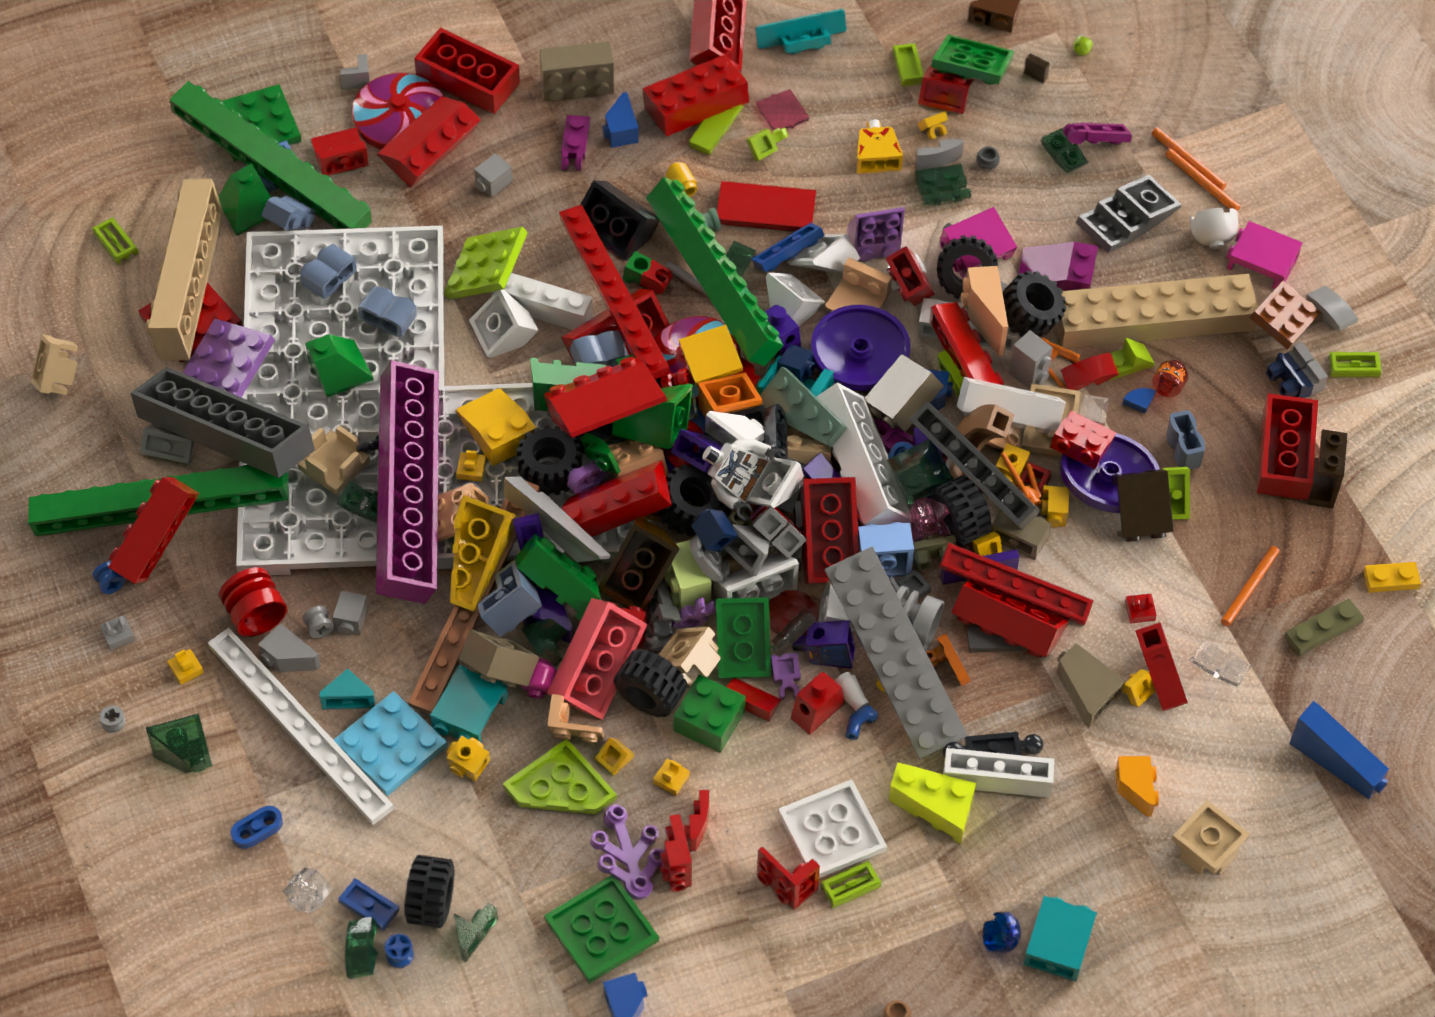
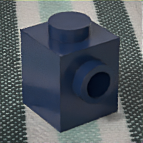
(798, 362)
(714, 530)

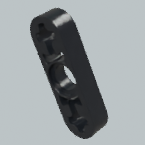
(776, 430)

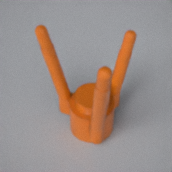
(1068, 354)
(1033, 493)

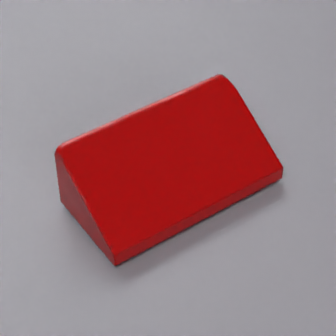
(757, 701)

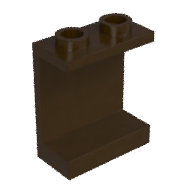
(1328, 469)
(1144, 504)

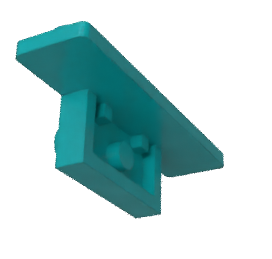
(802, 32)

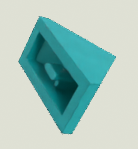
(347, 693)

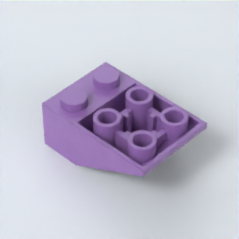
(877, 233)

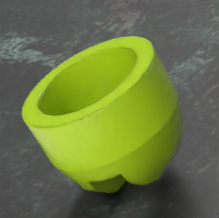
(1082, 45)

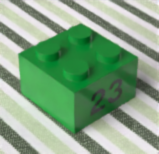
(709, 713)

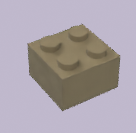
(498, 659)

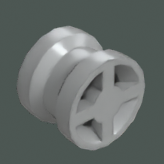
(318, 622)

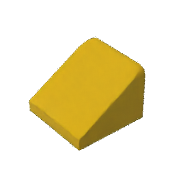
(614, 755)

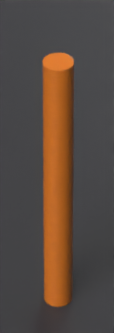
(1171, 144)
(1201, 180)
(1250, 586)

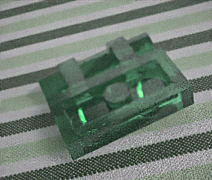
(942, 179)

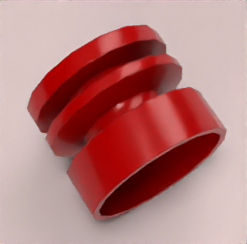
(253, 602)

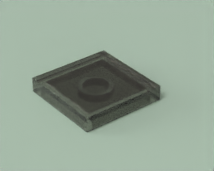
(792, 632)

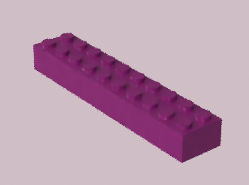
(407, 483)

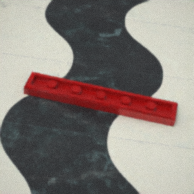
(1016, 584)

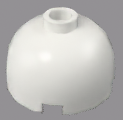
(1214, 227)

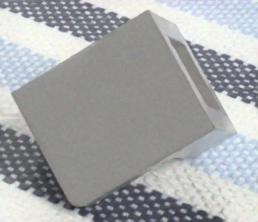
(356, 77)

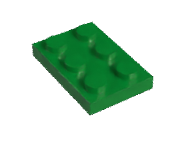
(743, 637)

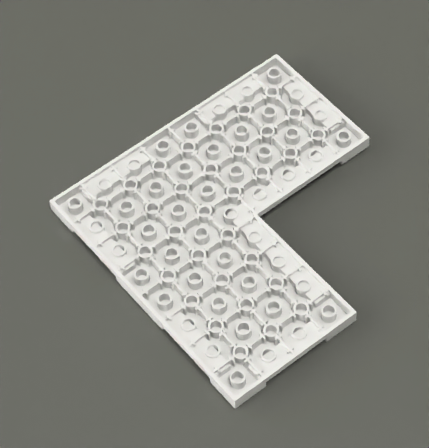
(410, 263)

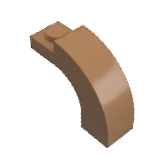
(982, 426)

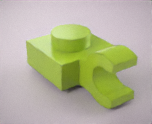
(764, 142)

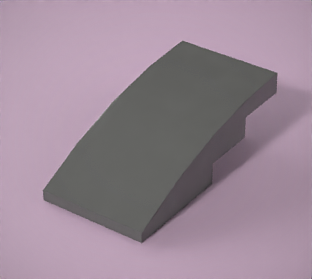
(1128, 213)

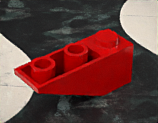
(1161, 666)

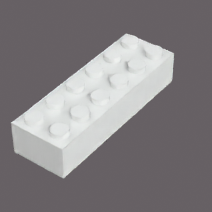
(865, 457)

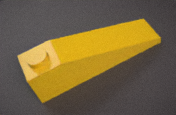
(477, 549)

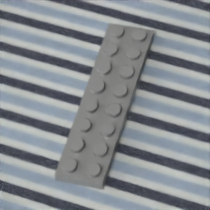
(895, 652)

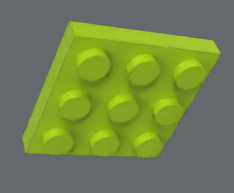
(485, 263)

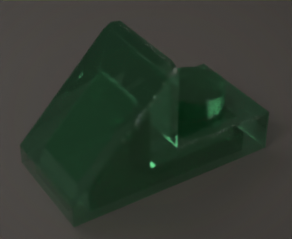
(544, 638)
(473, 933)

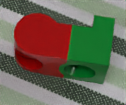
(647, 273)

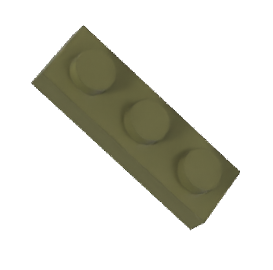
(1324, 627)

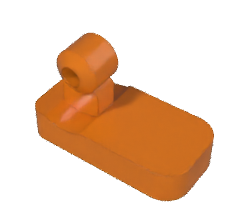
(947, 651)

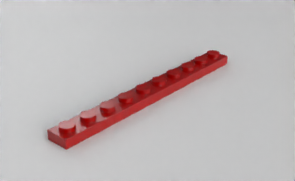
(613, 290)

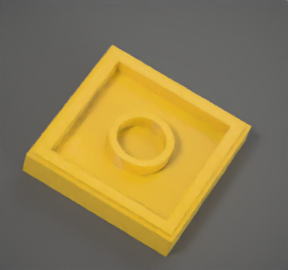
(710, 354)

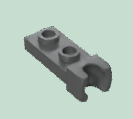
(662, 612)

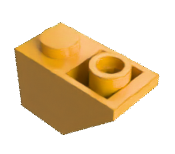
(1135, 782)

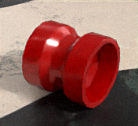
(681, 377)

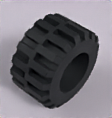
(956, 249)
(1039, 292)
(543, 444)
(693, 483)
(967, 507)
(650, 683)
(429, 891)

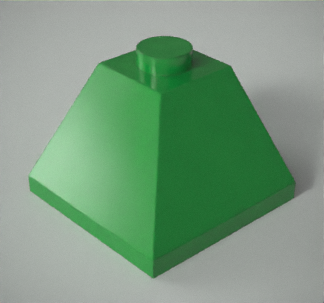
(244, 199)
(337, 364)

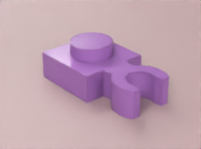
(695, 615)
(786, 671)

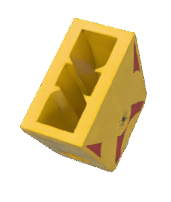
(878, 149)

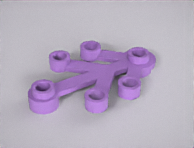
(627, 854)

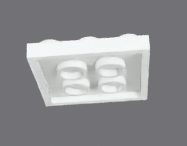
(833, 828)

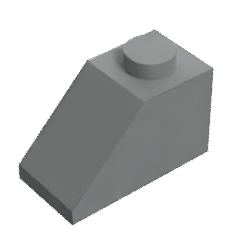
(749, 548)
(287, 652)

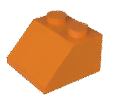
(728, 394)

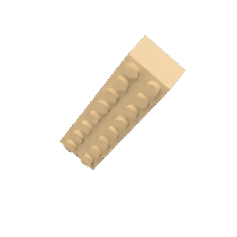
(185, 270)
(1157, 311)

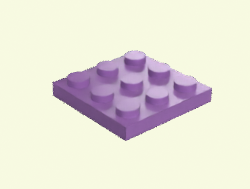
(229, 356)

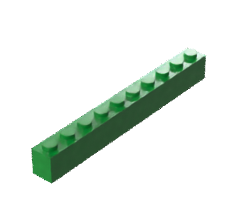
(269, 159)
(715, 271)
(120, 502)

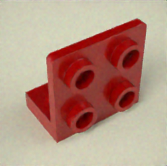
(944, 90)
(340, 151)
(789, 888)

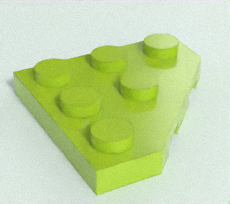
(560, 783)

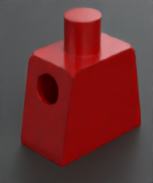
(819, 698)

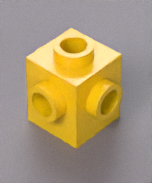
(467, 758)

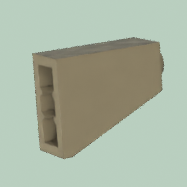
(1088, 683)

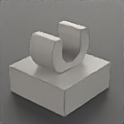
(117, 632)

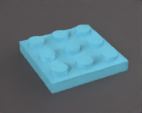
(391, 743)

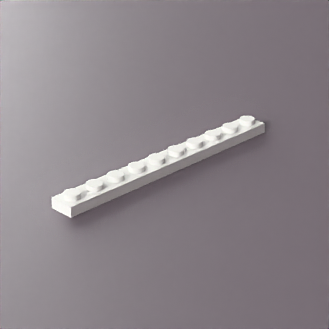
(301, 726)

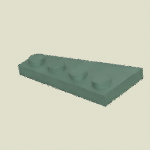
(802, 408)

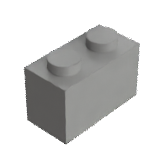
(1030, 360)

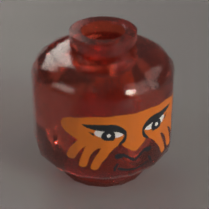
(1170, 378)

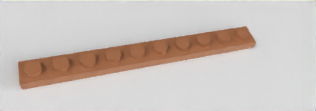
(453, 636)

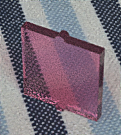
(782, 110)

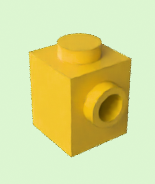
(1018, 458)

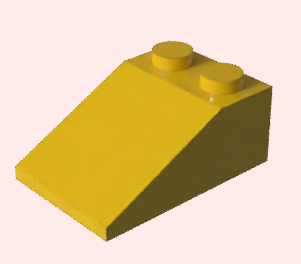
(496, 424)

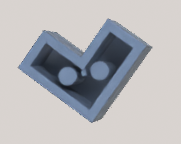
(511, 601)

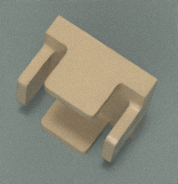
(53, 365)
(334, 459)
(691, 648)
(1209, 839)

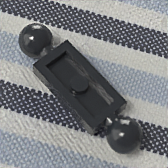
(1000, 743)

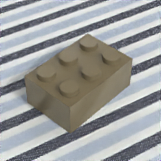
(577, 71)

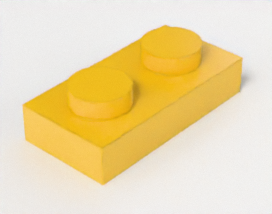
(1392, 577)

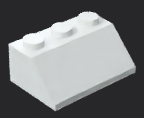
(774, 576)

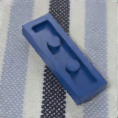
(788, 247)

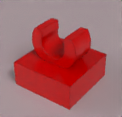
(1140, 608)

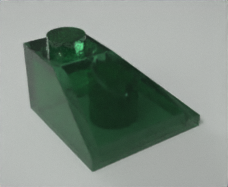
(919, 470)
(180, 744)

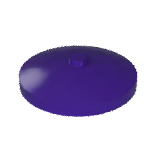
(858, 345)
(1095, 485)

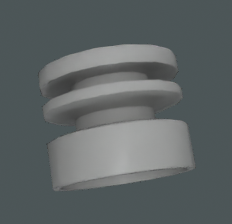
(923, 617)

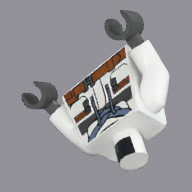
(737, 470)

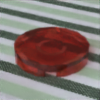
(787, 606)

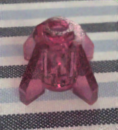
(928, 518)

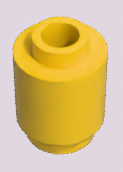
(681, 173)

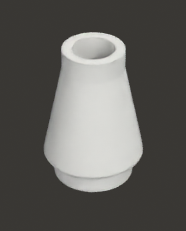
(851, 690)

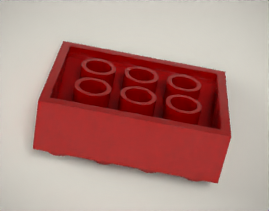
(603, 397)

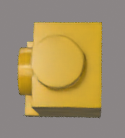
(1055, 505)

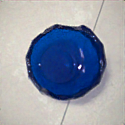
(1001, 933)

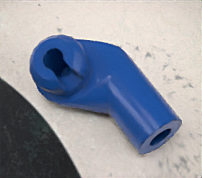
(863, 714)

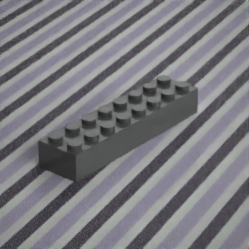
(223, 421)

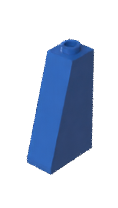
(1338, 751)

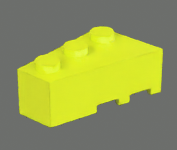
(934, 797)

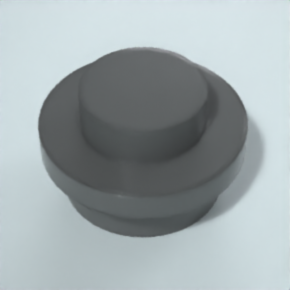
(988, 157)

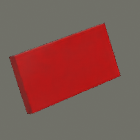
(765, 206)

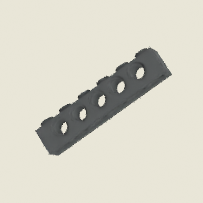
(975, 465)

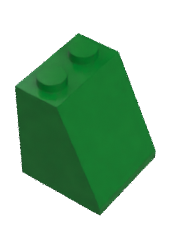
(659, 423)

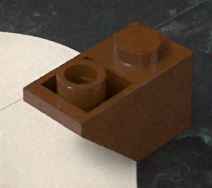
(995, 13)

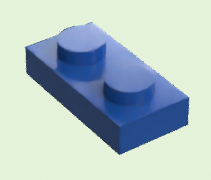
(368, 903)

